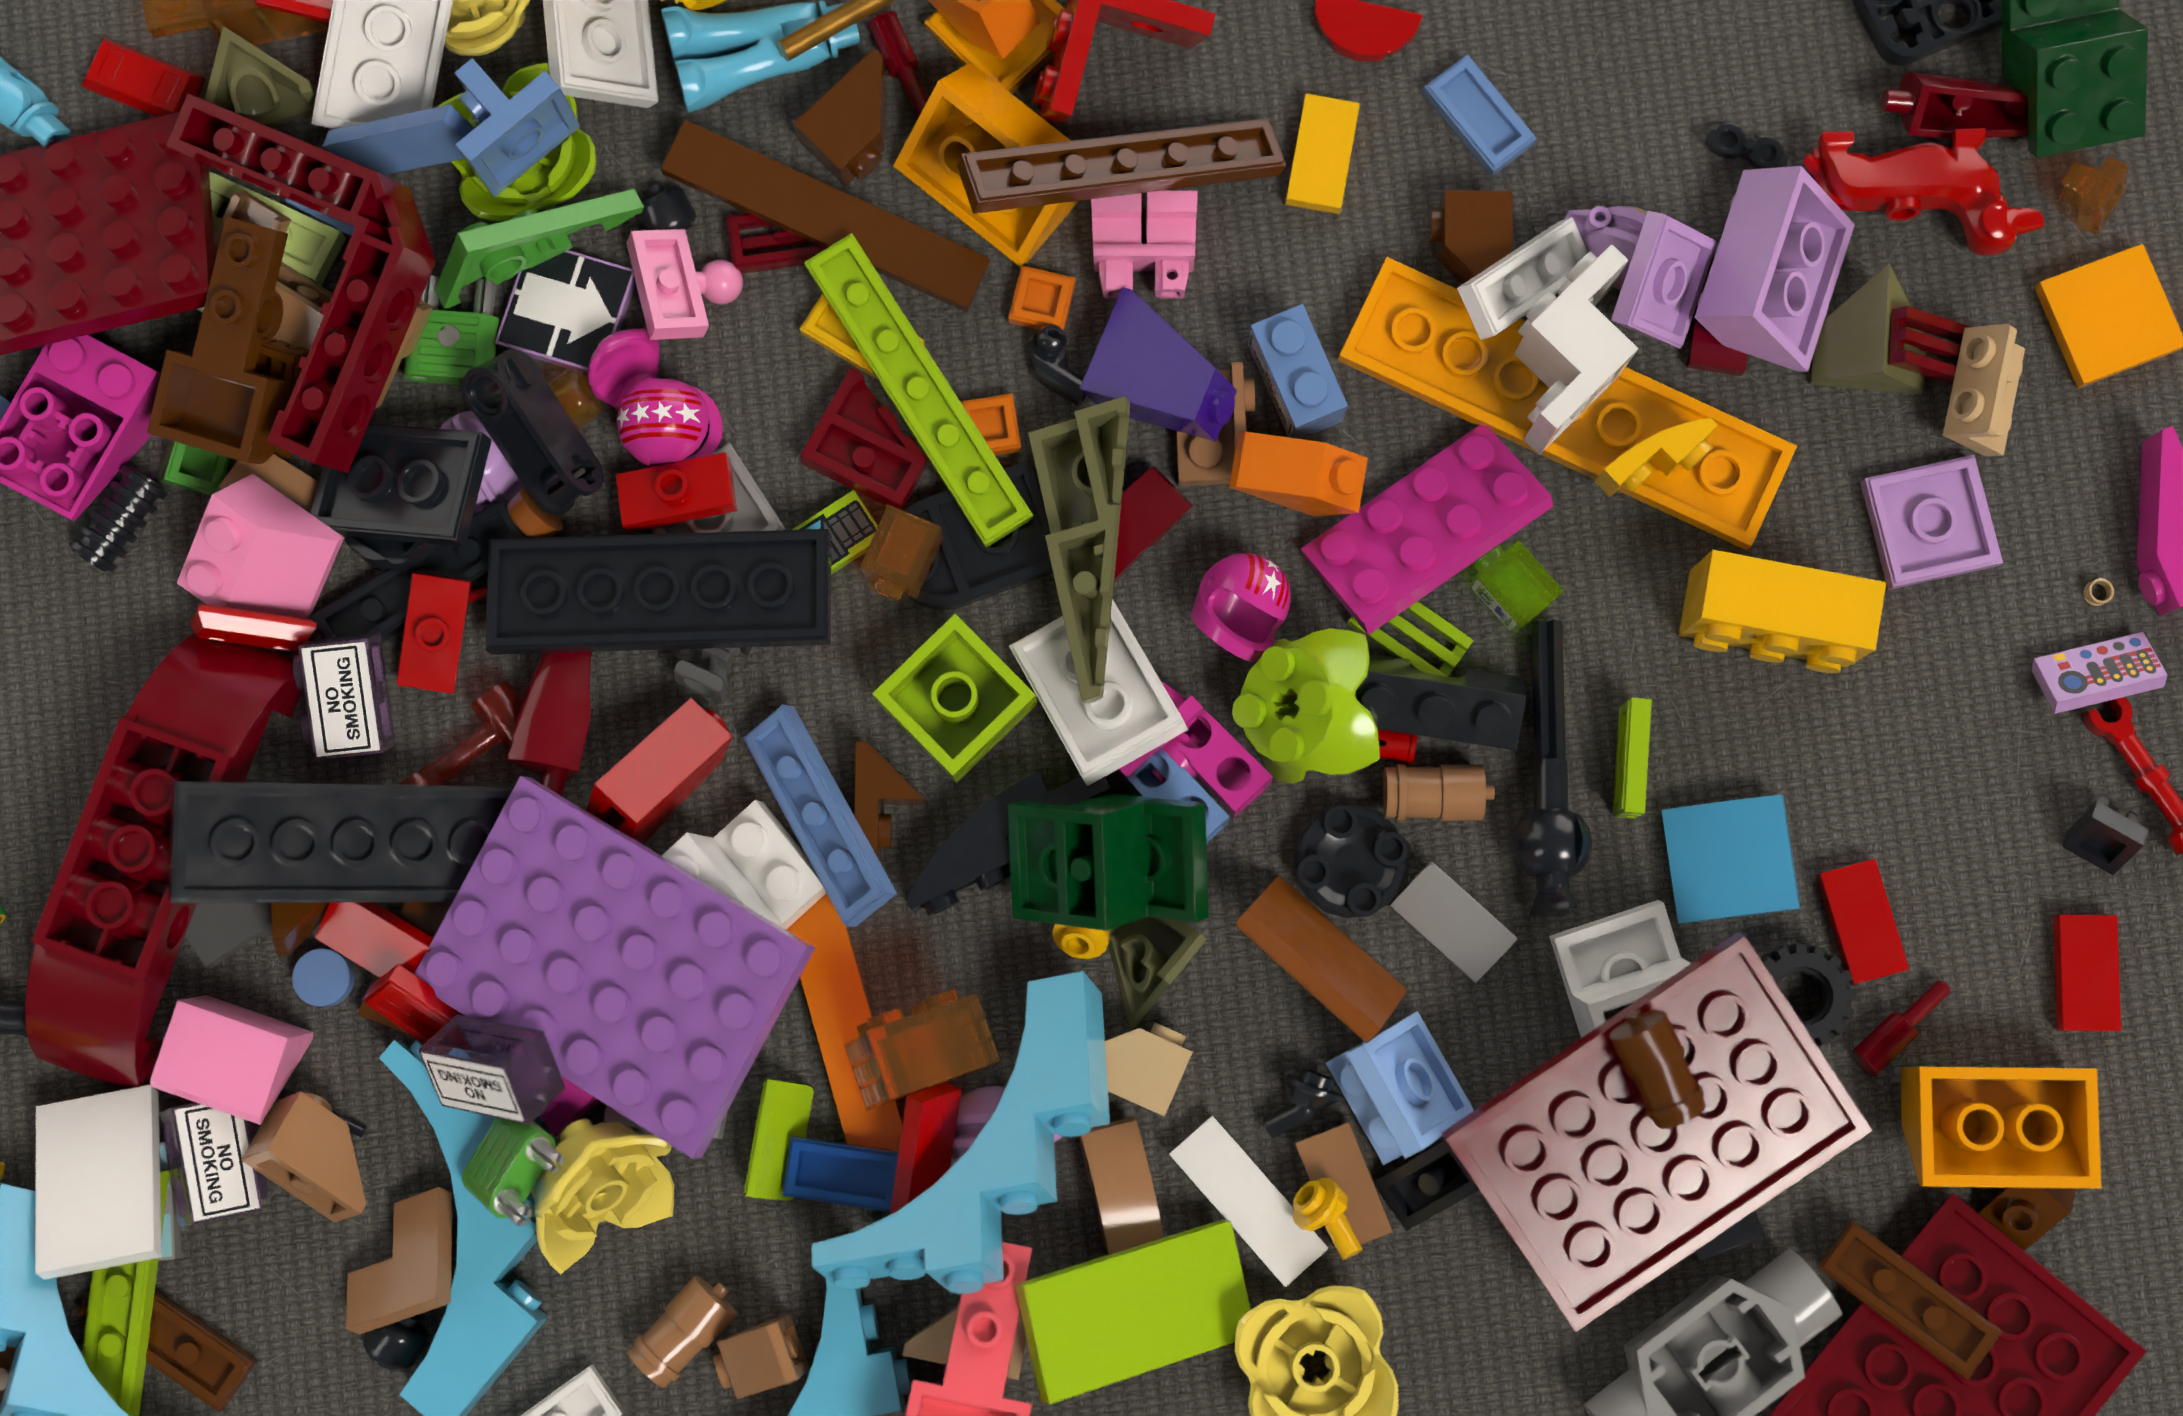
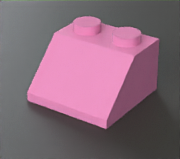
(259, 552)

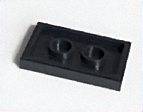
(406, 486)

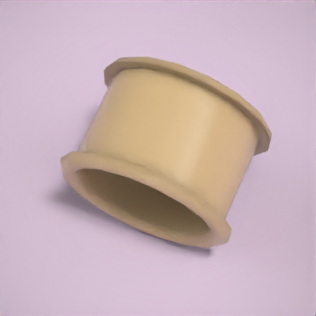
(2108, 588)

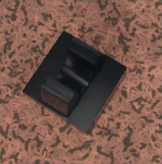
(2106, 836)

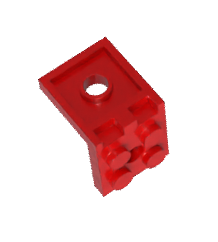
(1073, 32)

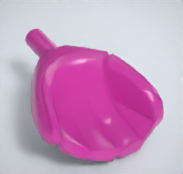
(621, 363)

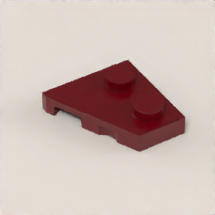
(864, 447)

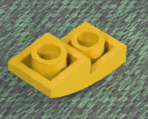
(1667, 449)

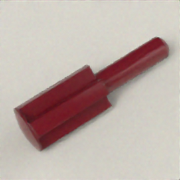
(898, 55)
(1897, 1031)

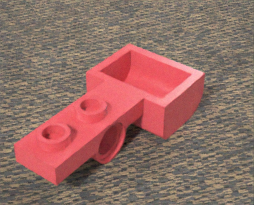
(980, 1350)

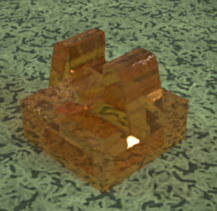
(2095, 192)

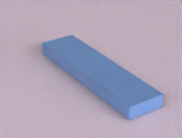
(819, 816)

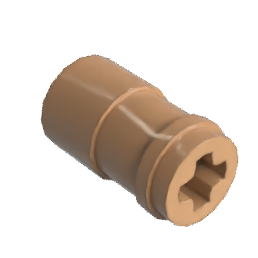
(1439, 792)
(684, 1328)

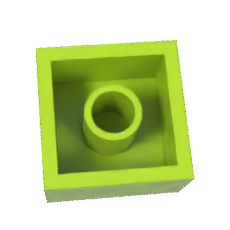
(955, 698)

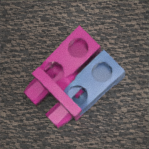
(1202, 752)

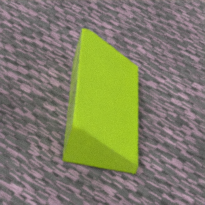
(781, 1115)

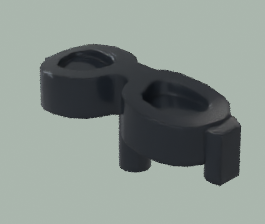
(1731, 143)

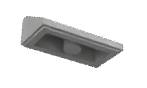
(1453, 922)

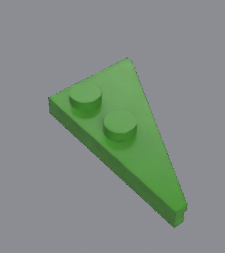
(525, 241)

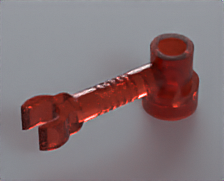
(498, 714)

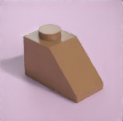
(309, 1155)
(761, 1357)

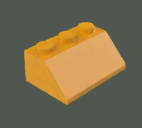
(976, 115)
(2002, 1126)

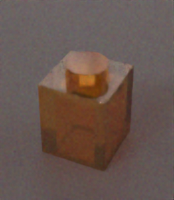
(901, 554)

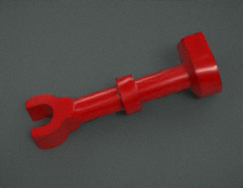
(2149, 775)

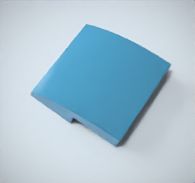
(1730, 859)

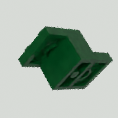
(2079, 70)
(1108, 861)

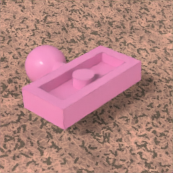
(671, 286)

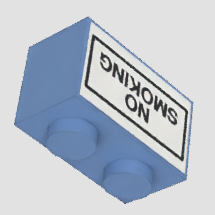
(1297, 373)

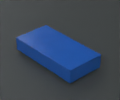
(840, 1173)

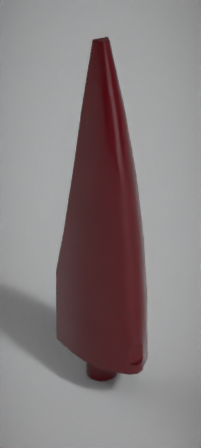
(1942, 104)
(554, 719)

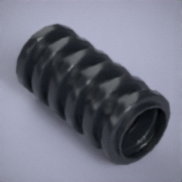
(118, 519)

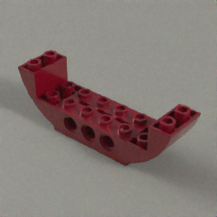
(108, 919)

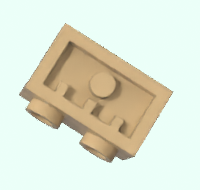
(1984, 389)

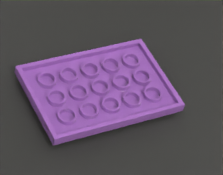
(622, 960)

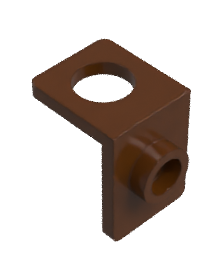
(2027, 1212)

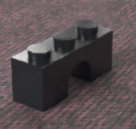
(1467, 709)

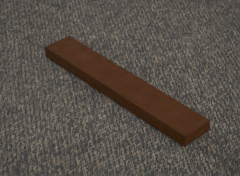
(1119, 165)
(824, 214)

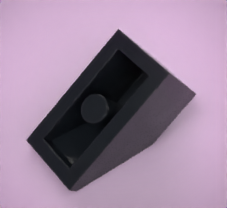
(1425, 1184)

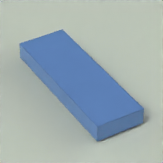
(402, 140)

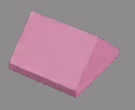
(228, 1057)

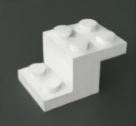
(1573, 346)
(754, 865)
(1616, 962)

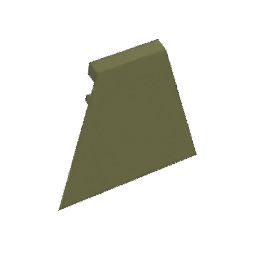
(257, 84)
(1857, 341)
(1149, 958)

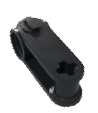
(532, 430)

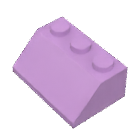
(1775, 267)

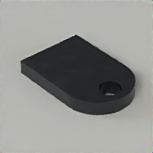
(966, 569)

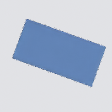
(1479, 115)

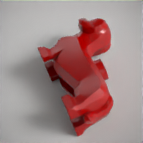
(1924, 179)

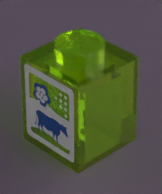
(1514, 586)

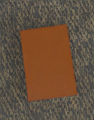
(1322, 958)

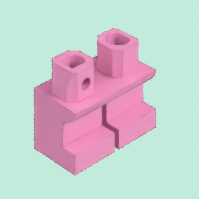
(1168, 244)

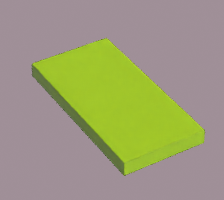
(1133, 1310)

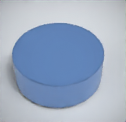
(323, 977)

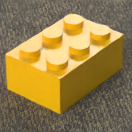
(1781, 611)

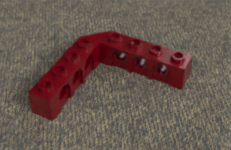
(377, 289)

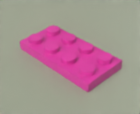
(1427, 528)

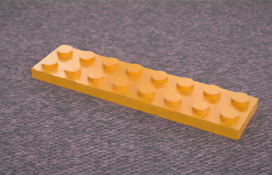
(1425, 344)

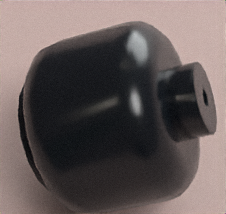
(666, 209)
(396, 1344)

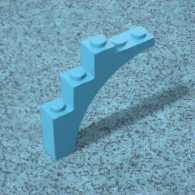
(1009, 1167)
(487, 1314)
(47, 1366)
(846, 1372)

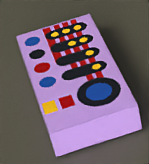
(2099, 672)

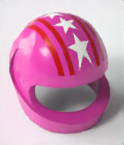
(667, 422)
(1242, 604)

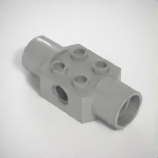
(1723, 1346)

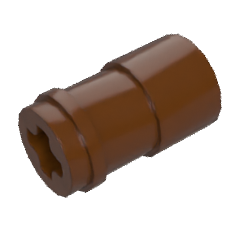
(1657, 1066)

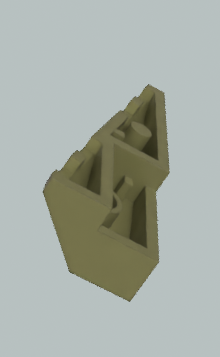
(1081, 489)

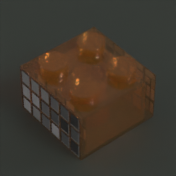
(915, 1052)

